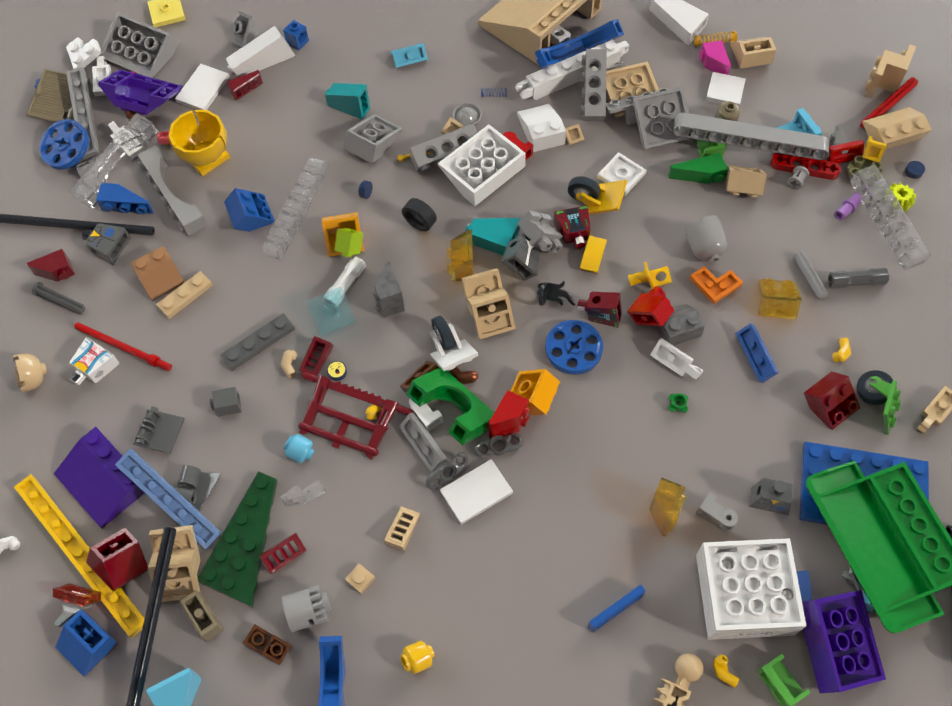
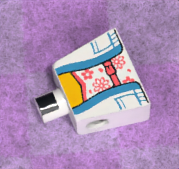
(91, 362)

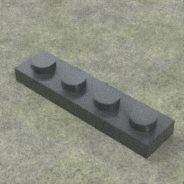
(257, 341)

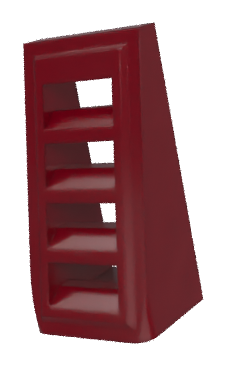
(242, 85)
(321, 360)
(264, 556)

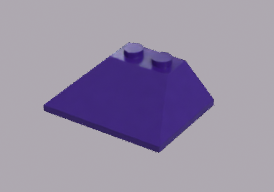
(137, 91)

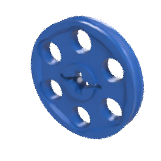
(64, 150)
(578, 353)

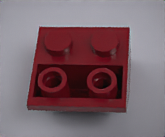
(832, 399)
(117, 559)

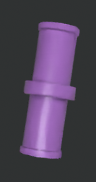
(847, 207)

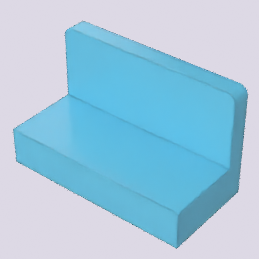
(409, 55)

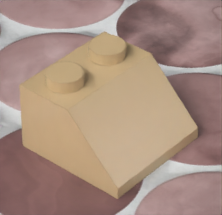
(745, 180)

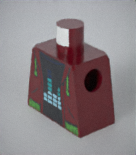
(573, 225)
(602, 308)

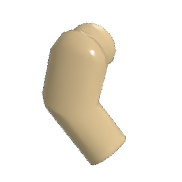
(286, 361)

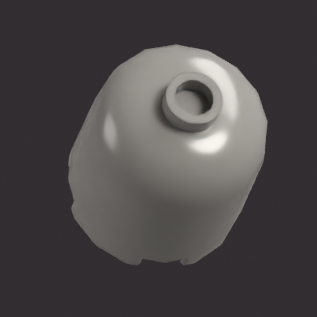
(706, 239)

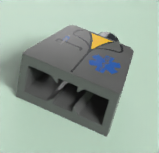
(106, 241)
(771, 496)

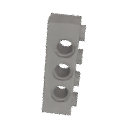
(595, 58)
(418, 152)

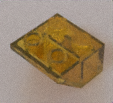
(667, 505)

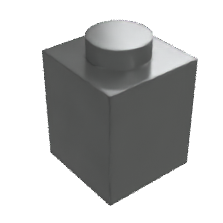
(226, 401)

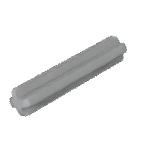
(810, 275)

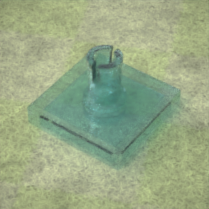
(331, 311)

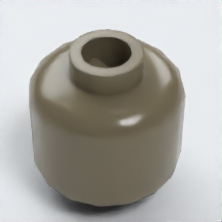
(728, 111)

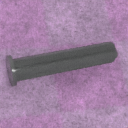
(53, 296)

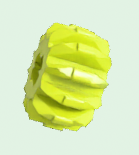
(904, 195)

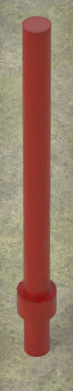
(152, 359)

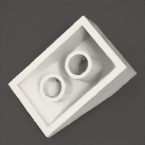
(542, 127)

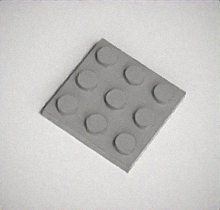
(656, 117)

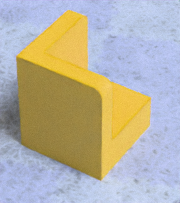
(873, 150)

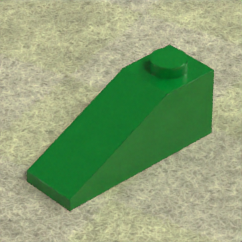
(701, 170)

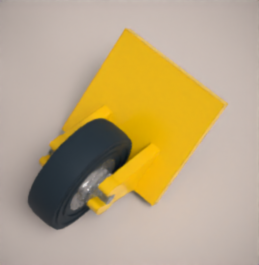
(598, 197)

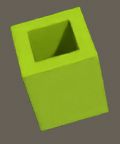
(348, 242)

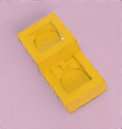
(593, 254)

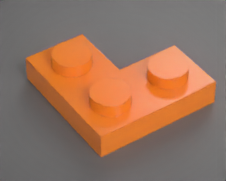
(715, 288)

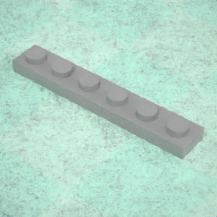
(82, 108)

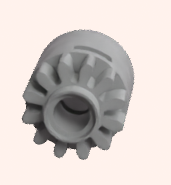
(306, 608)

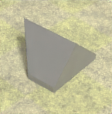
(244, 29)

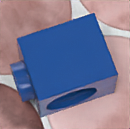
(296, 35)

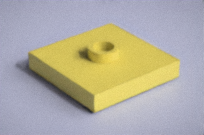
(165, 12)

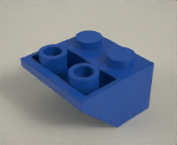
(248, 210)
(84, 642)

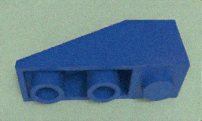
(118, 198)

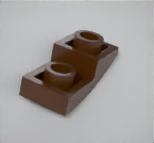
(267, 644)

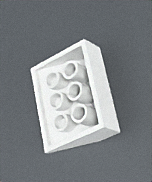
(482, 164)

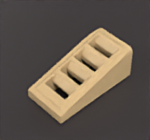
(395, 543)

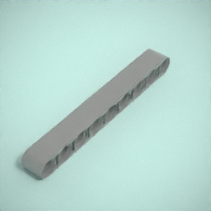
(751, 136)

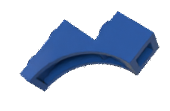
(331, 671)

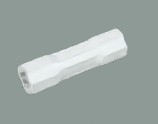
(352, 271)

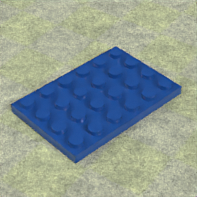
(821, 457)

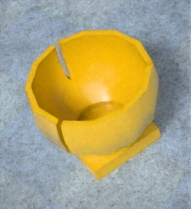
(200, 144)

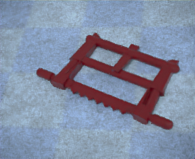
(378, 429)

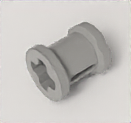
(798, 177)

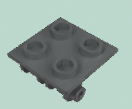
(158, 430)

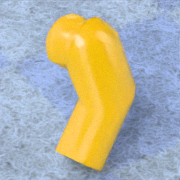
(372, 411)
(722, 671)

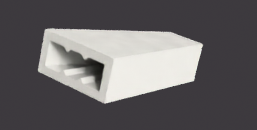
(680, 17)
(260, 53)

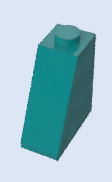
(349, 98)
(494, 233)

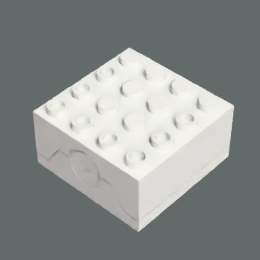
(750, 589)

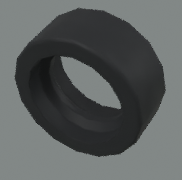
(419, 214)

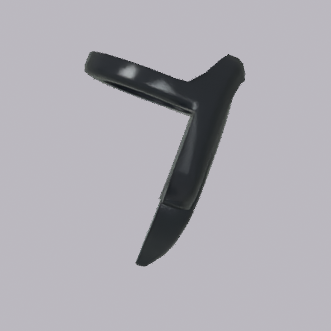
(552, 292)

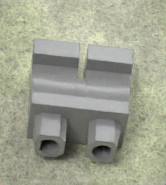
(541, 233)

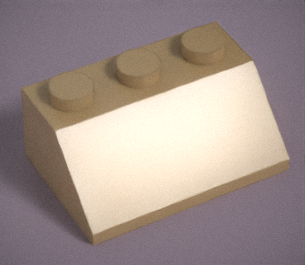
(898, 127)

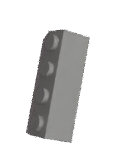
(137, 45)

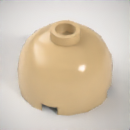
(28, 371)

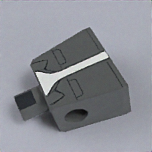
(522, 257)

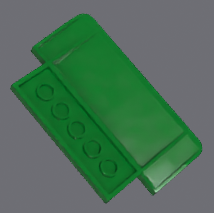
(888, 539)

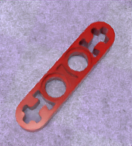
(806, 162)

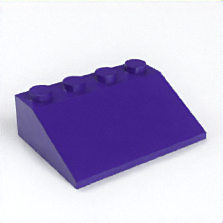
(95, 479)
(841, 642)

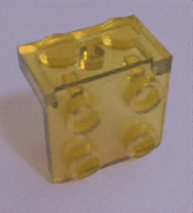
(779, 298)

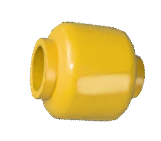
(417, 657)

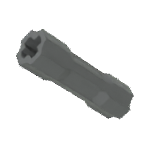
(843, 279)

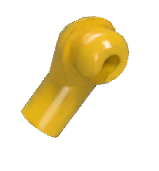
(844, 351)

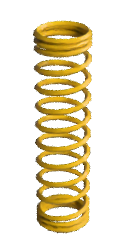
(733, 38)

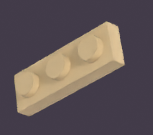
(184, 295)

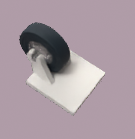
(445, 338)

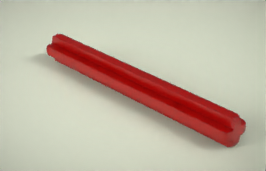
(892, 100)

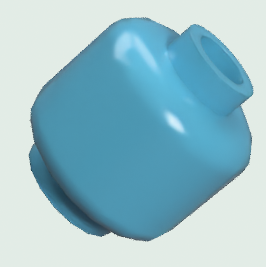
(298, 448)

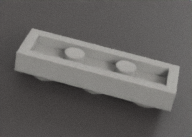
(422, 441)

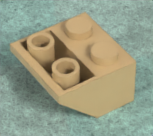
(753, 51)

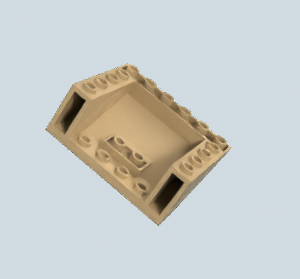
(529, 23)

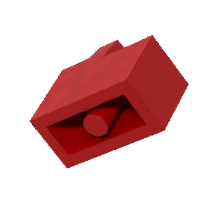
(651, 308)

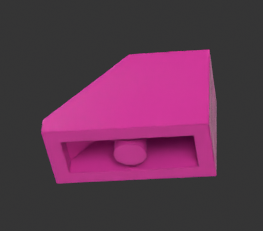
(715, 57)

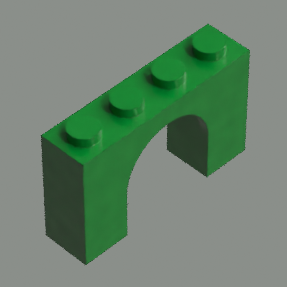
(443, 386)

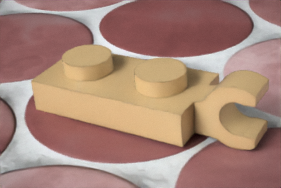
(937, 410)

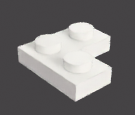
(83, 54)

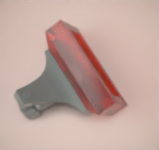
(73, 599)

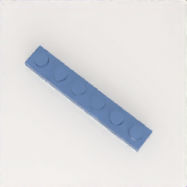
(167, 497)

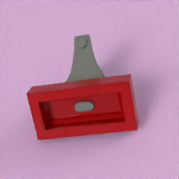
(843, 149)

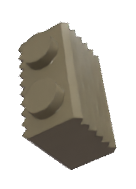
(201, 616)

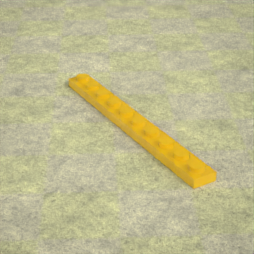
(77, 551)

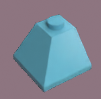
(176, 690)

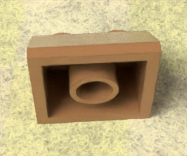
(157, 272)

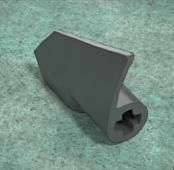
(196, 485)

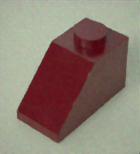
(52, 266)

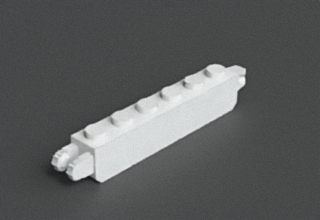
(566, 72)

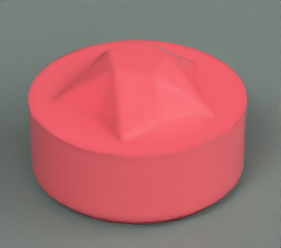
(163, 138)

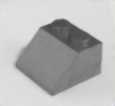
(387, 292)
(682, 325)

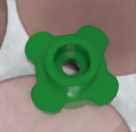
(674, 398)

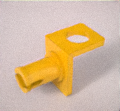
(650, 276)

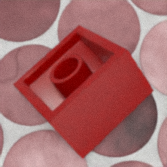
(510, 415)

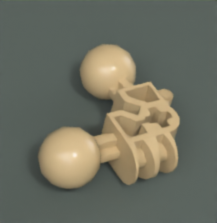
(689, 669)

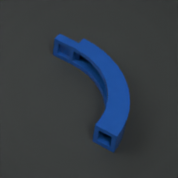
(552, 55)

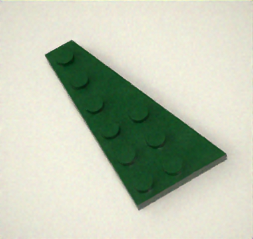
(236, 558)

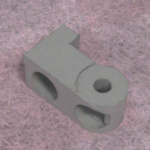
(716, 514)

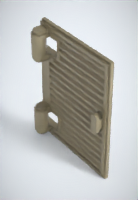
(53, 98)

